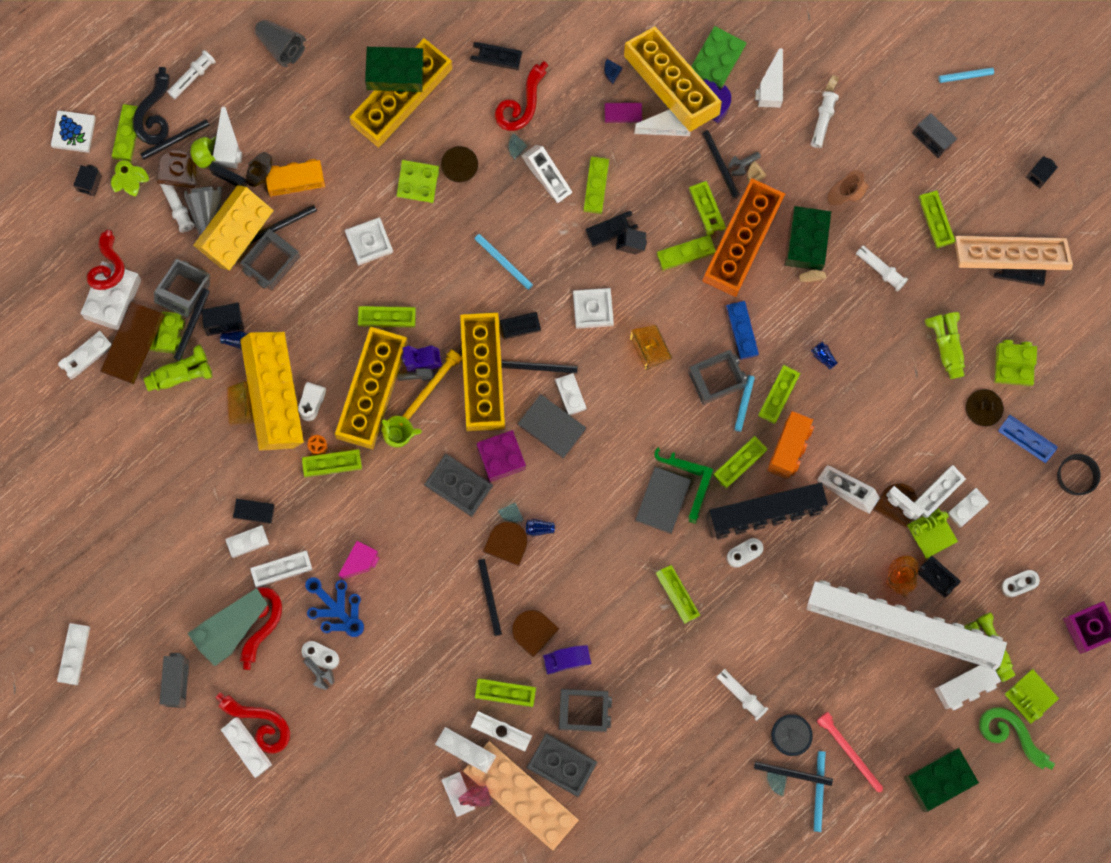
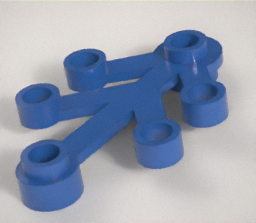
(336, 609)

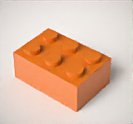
(791, 445)

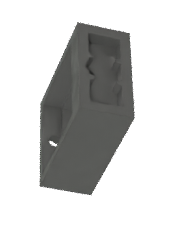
(283, 246)
(174, 302)
(699, 384)
(174, 681)
(563, 716)

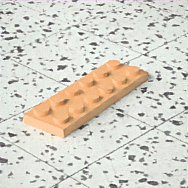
(1013, 253)
(524, 798)

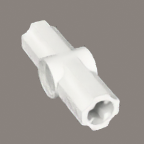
(489, 725)

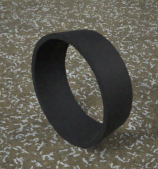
(1093, 466)

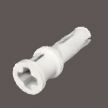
(197, 68)
(826, 111)
(179, 212)
(889, 274)
(749, 701)

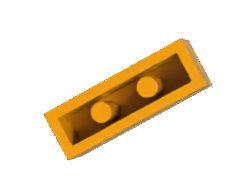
(295, 178)

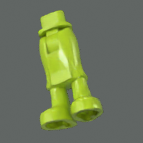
(949, 345)
(178, 372)
(1005, 670)

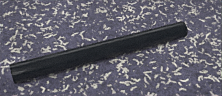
(175, 139)
(720, 163)
(285, 222)
(191, 324)
(539, 367)
(489, 597)
(793, 773)

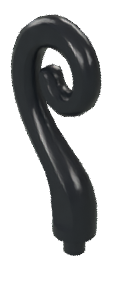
(161, 84)

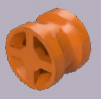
(318, 442)

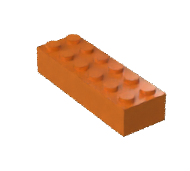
(743, 237)

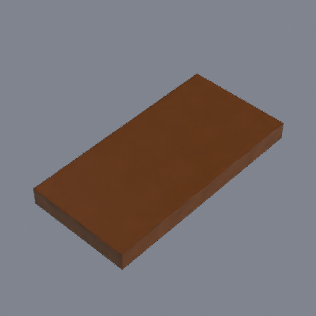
(132, 343)

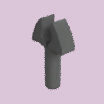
(742, 163)
(423, 374)
(319, 674)

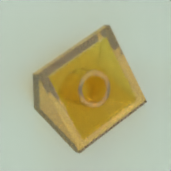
(650, 346)
(239, 404)

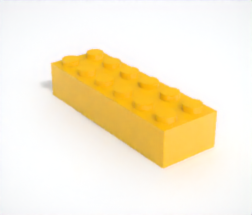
(672, 78)
(388, 109)
(482, 372)
(371, 388)
(271, 390)

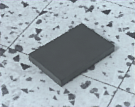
(551, 426)
(458, 485)
(663, 500)
(561, 765)

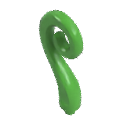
(1035, 755)

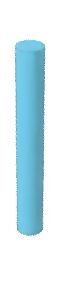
(966, 75)
(744, 403)

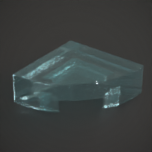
(516, 146)
(511, 513)
(777, 783)

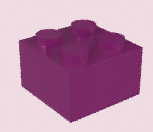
(501, 456)
(1090, 627)

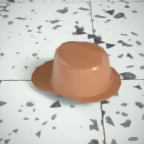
(848, 189)

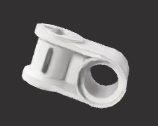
(311, 398)

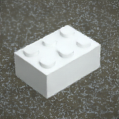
(111, 305)

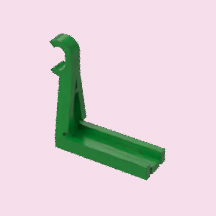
(695, 469)

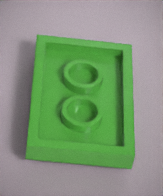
(718, 56)

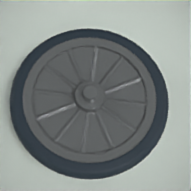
(792, 735)

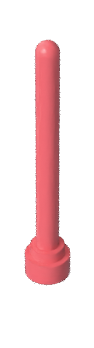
(826, 722)

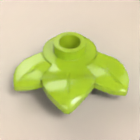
(130, 180)

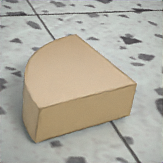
(832, 83)
(755, 172)
(813, 275)

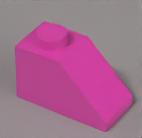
(359, 561)

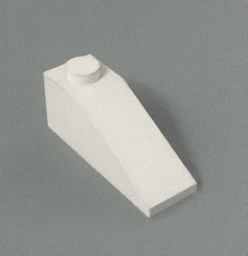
(771, 87)
(662, 124)
(226, 146)
(546, 172)
(849, 489)

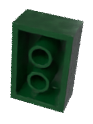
(394, 69)
(808, 238)
(941, 780)

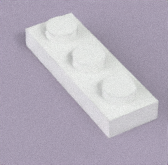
(940, 490)
(281, 569)
(73, 654)
(246, 747)
(465, 750)

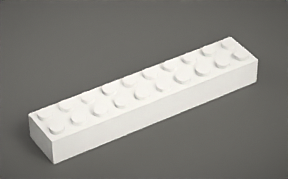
(906, 625)

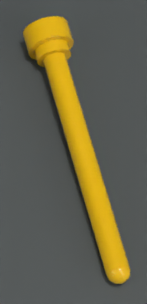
(451, 360)

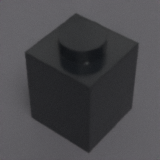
(1042, 171)
(87, 180)
(631, 241)

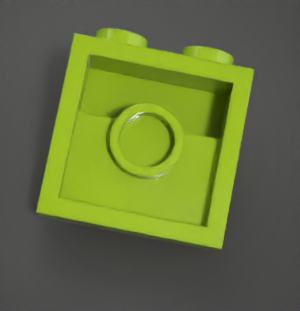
(169, 333)
(1015, 363)

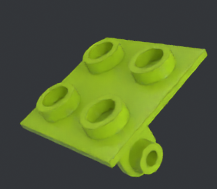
(417, 181)
(932, 533)
(1031, 696)

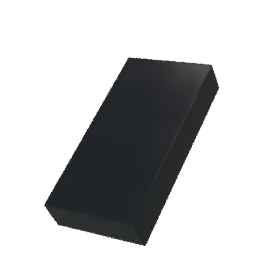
(227, 175)
(520, 325)
(253, 511)

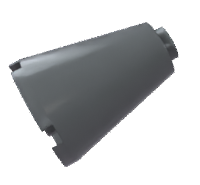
(281, 42)
(203, 205)

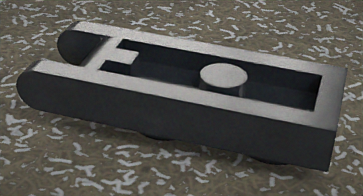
(497, 56)
(608, 229)
(1026, 276)

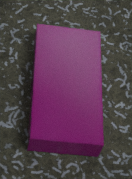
(623, 112)

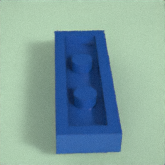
(742, 330)
(1027, 438)

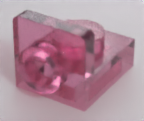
(476, 797)

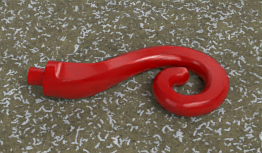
(534, 77)
(106, 243)
(249, 650)
(235, 709)

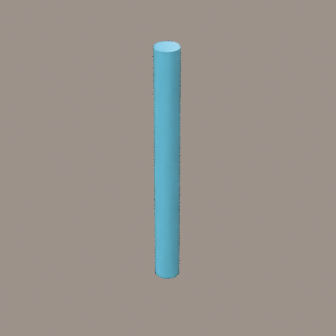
(503, 261)
(819, 793)

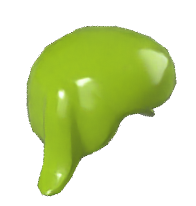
(201, 151)
(398, 435)

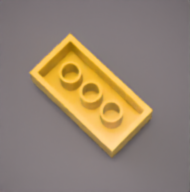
(233, 227)

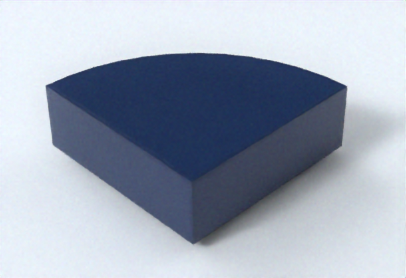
(612, 71)

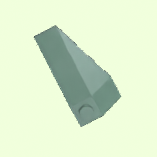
(222, 632)

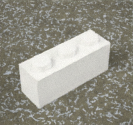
(967, 686)

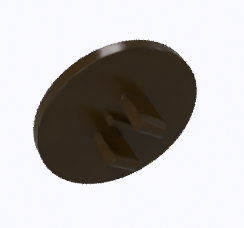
(459, 164)
(258, 169)
(984, 407)

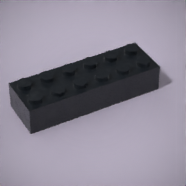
(766, 510)

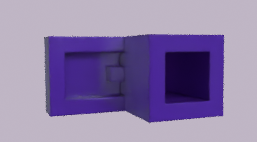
(724, 95)
(421, 358)
(567, 659)

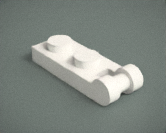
(85, 355)

